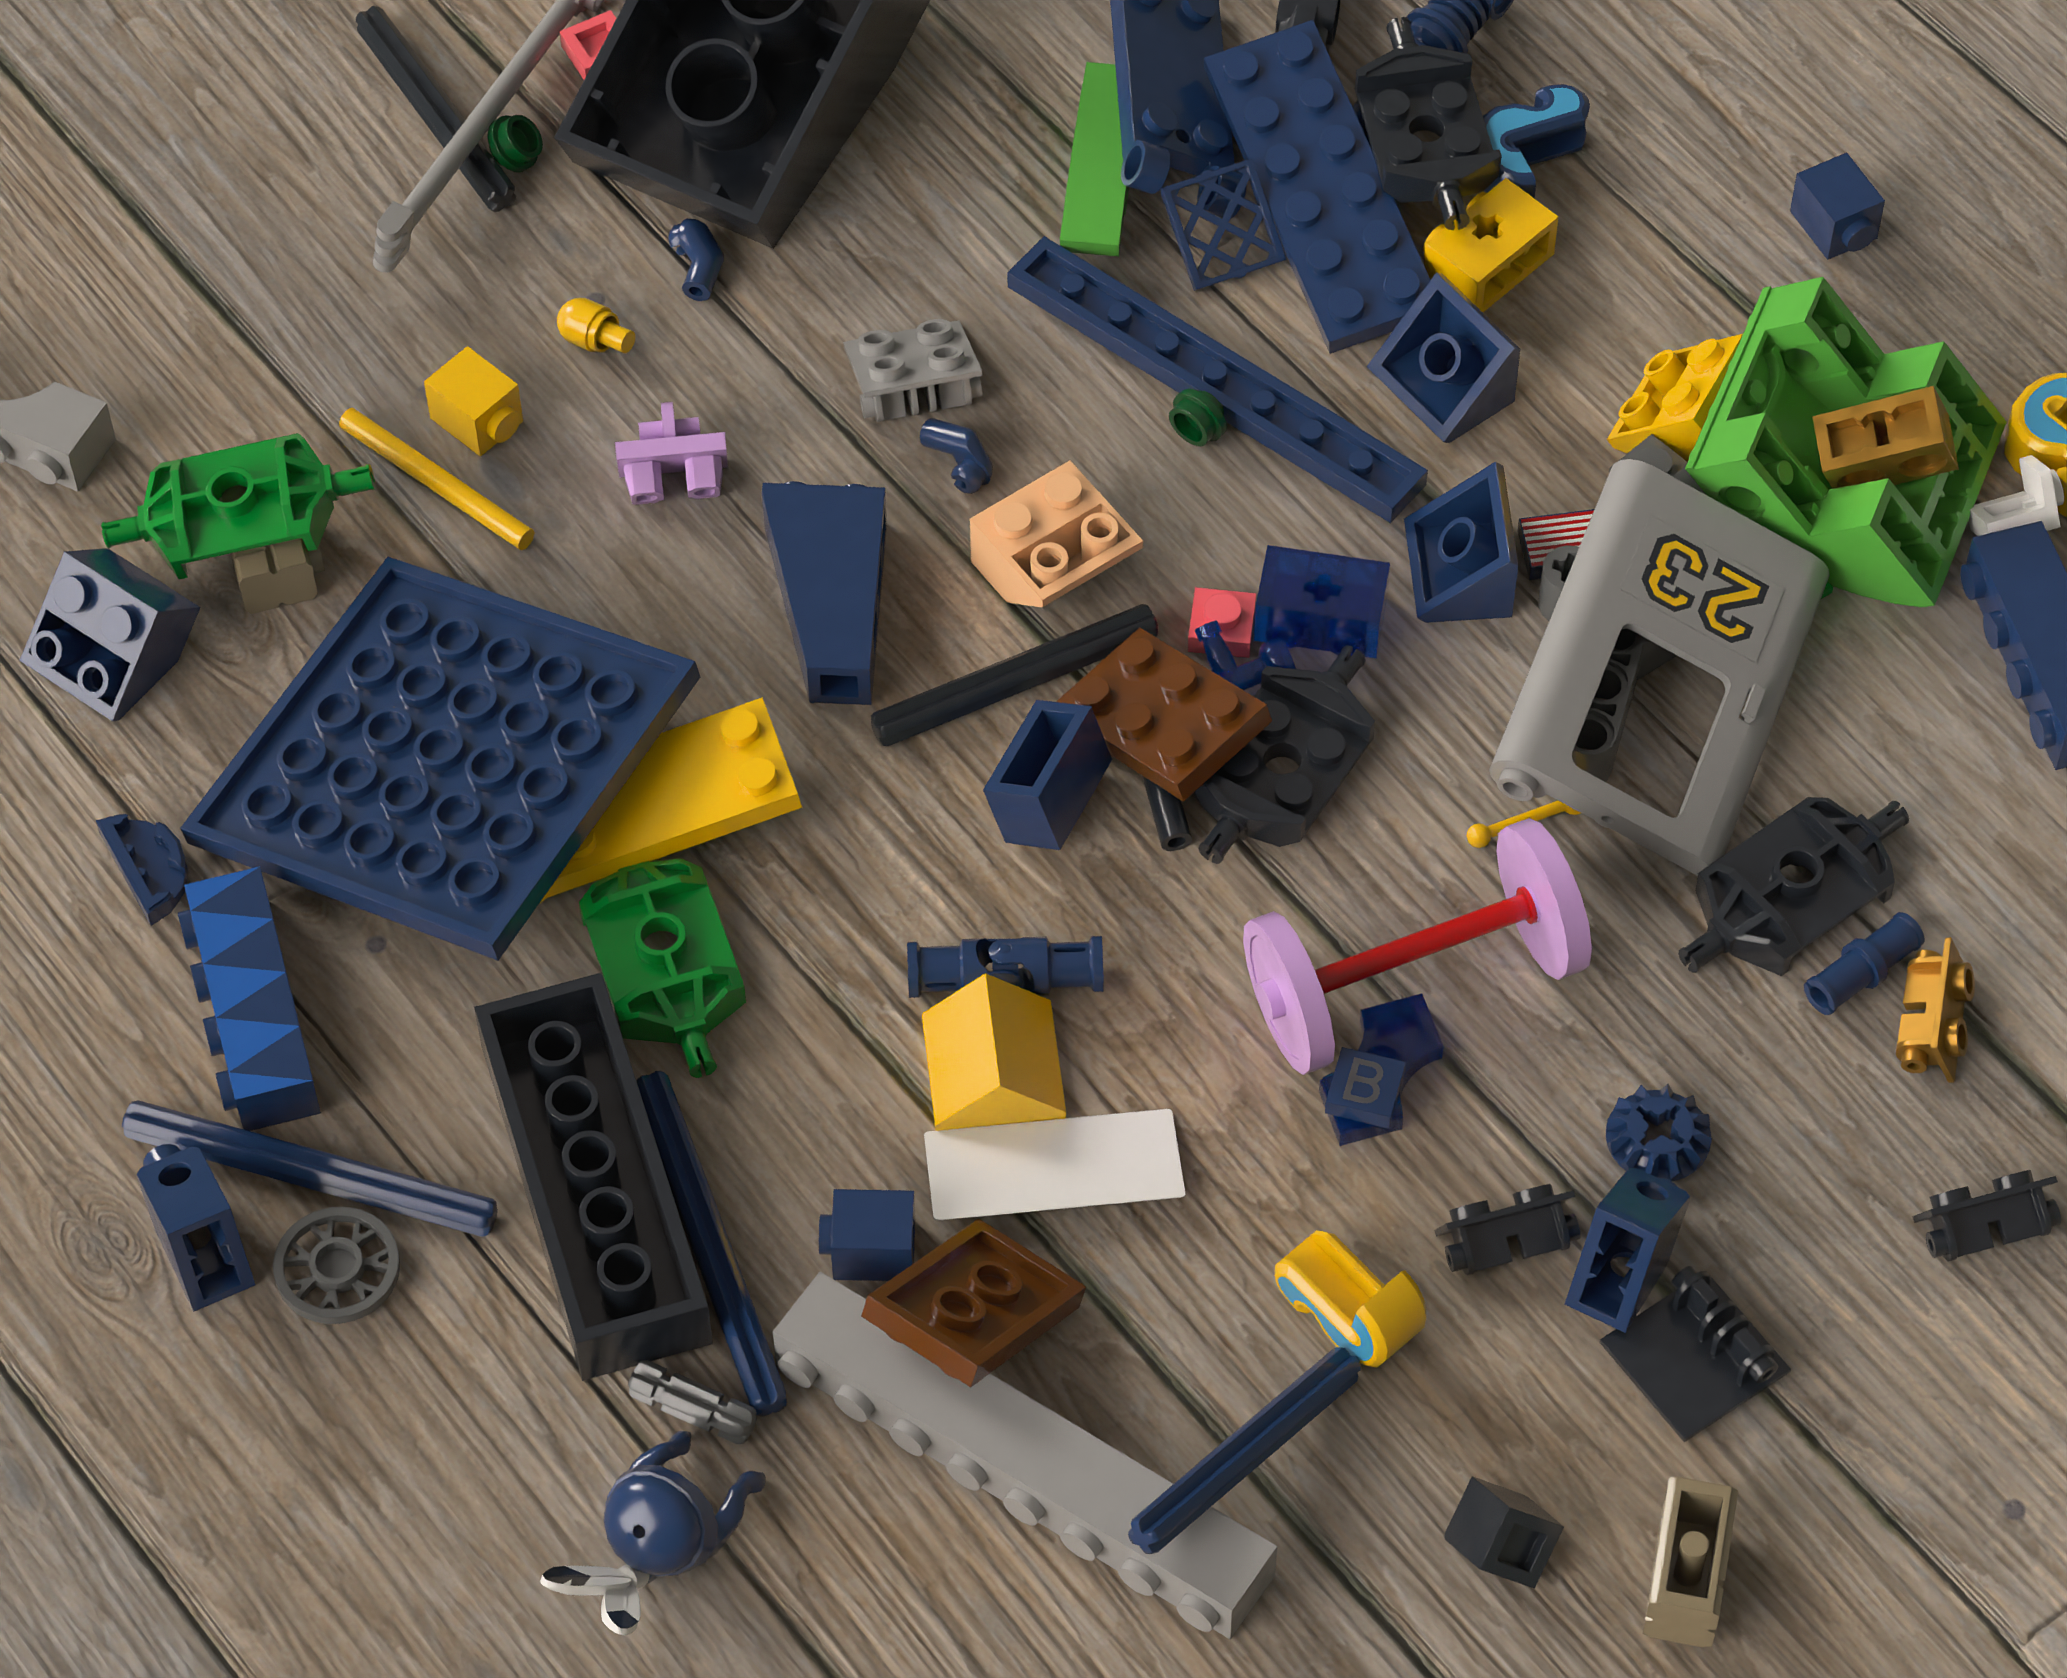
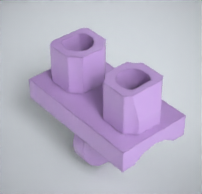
(670, 448)

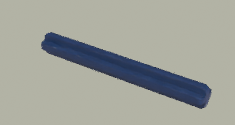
(1244, 1451)

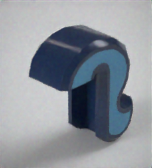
(1537, 132)

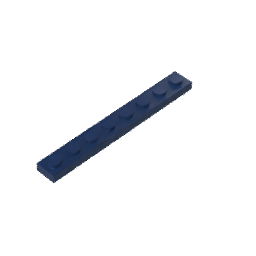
(1192, 360)

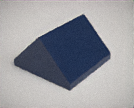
(1448, 362)
(1464, 551)

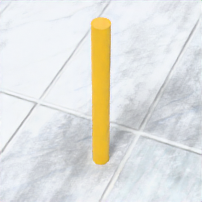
(437, 479)

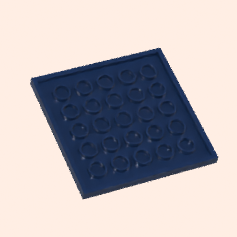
(442, 756)

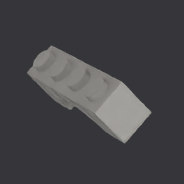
(56, 434)

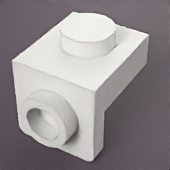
(2034, 504)

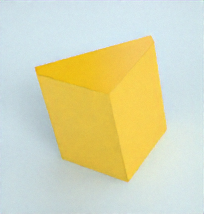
(992, 1057)

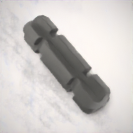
(692, 1402)

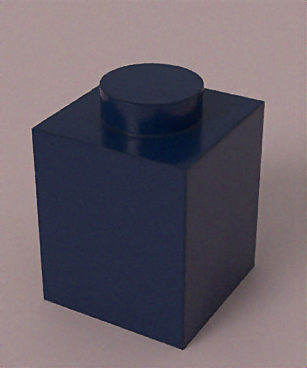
(1837, 206)
(869, 1234)

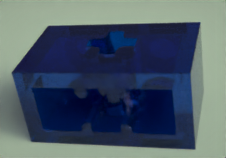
(1321, 600)

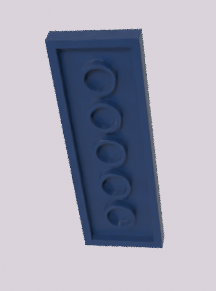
(1320, 183)

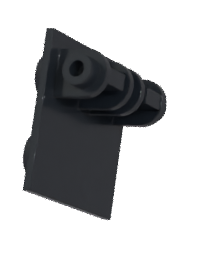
(1695, 1354)

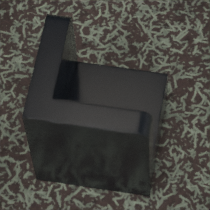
(1503, 1532)

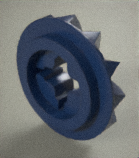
(1659, 1157)

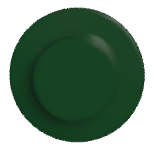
(514, 142)
(1197, 417)

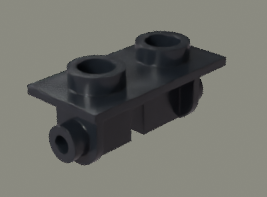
(2015, 1206)
(1534, 1220)

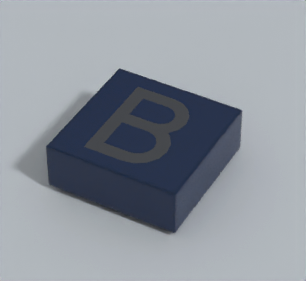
(1365, 1087)

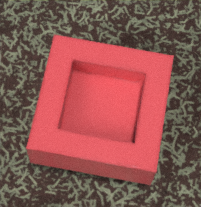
(585, 40)
(1234, 614)

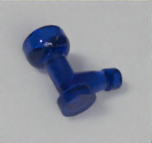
(1245, 676)

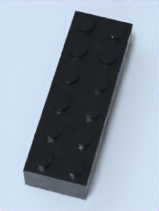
(593, 1177)

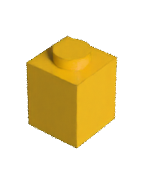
(474, 401)

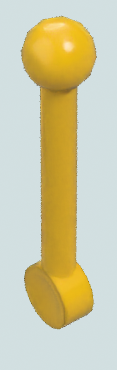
(1480, 834)

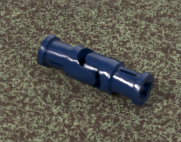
(1044, 964)

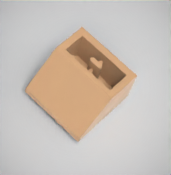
(1049, 538)

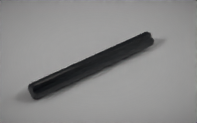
(432, 104)
(1009, 676)

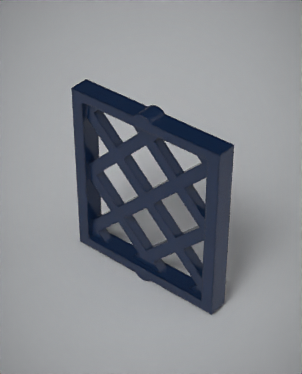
(1262, 212)

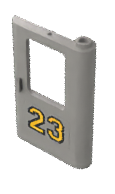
(1697, 586)

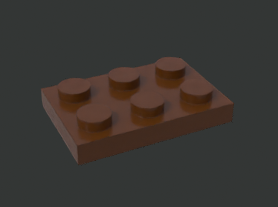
(1167, 713)
(973, 1302)

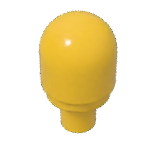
(593, 327)

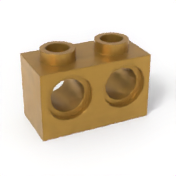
(1885, 439)

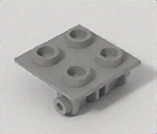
(914, 359)

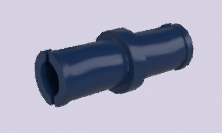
(1864, 963)

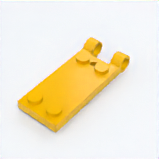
(688, 791)

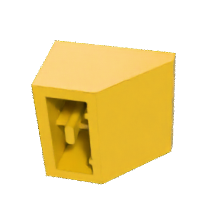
(1674, 396)

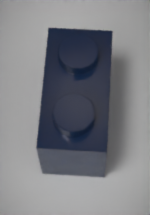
(1048, 774)

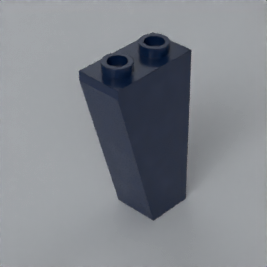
(830, 577)

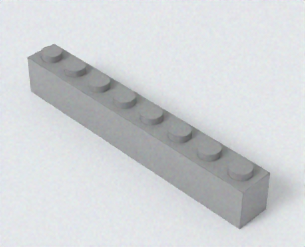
(1024, 1456)

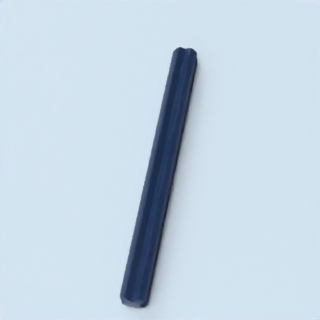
(312, 1168)
(712, 1247)

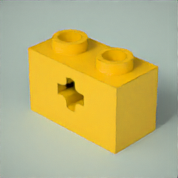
(1498, 248)

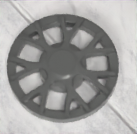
(336, 1265)

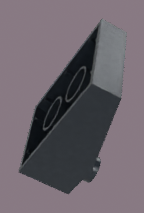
(733, 100)

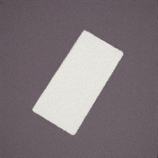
(1053, 1164)

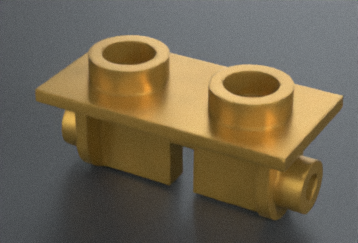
(1940, 1033)

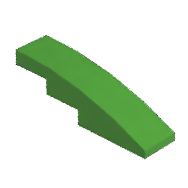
(1094, 188)

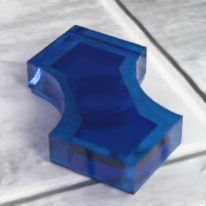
(1394, 1031)

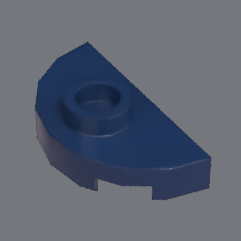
(149, 862)

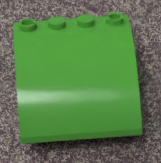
(1763, 459)

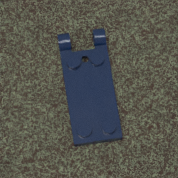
(1169, 96)

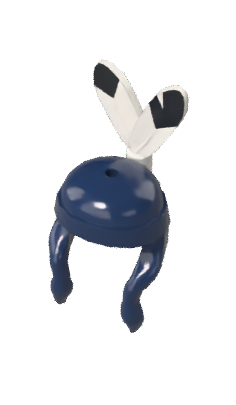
(657, 1528)

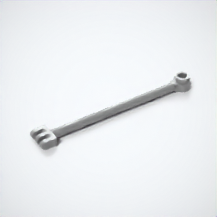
(399, 220)

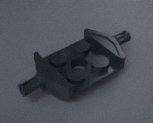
(1432, 92)
(1312, 724)
(1771, 919)

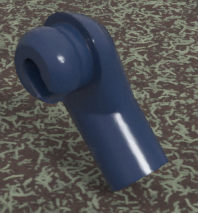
(704, 253)
(963, 444)

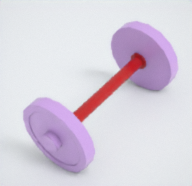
(1538, 899)

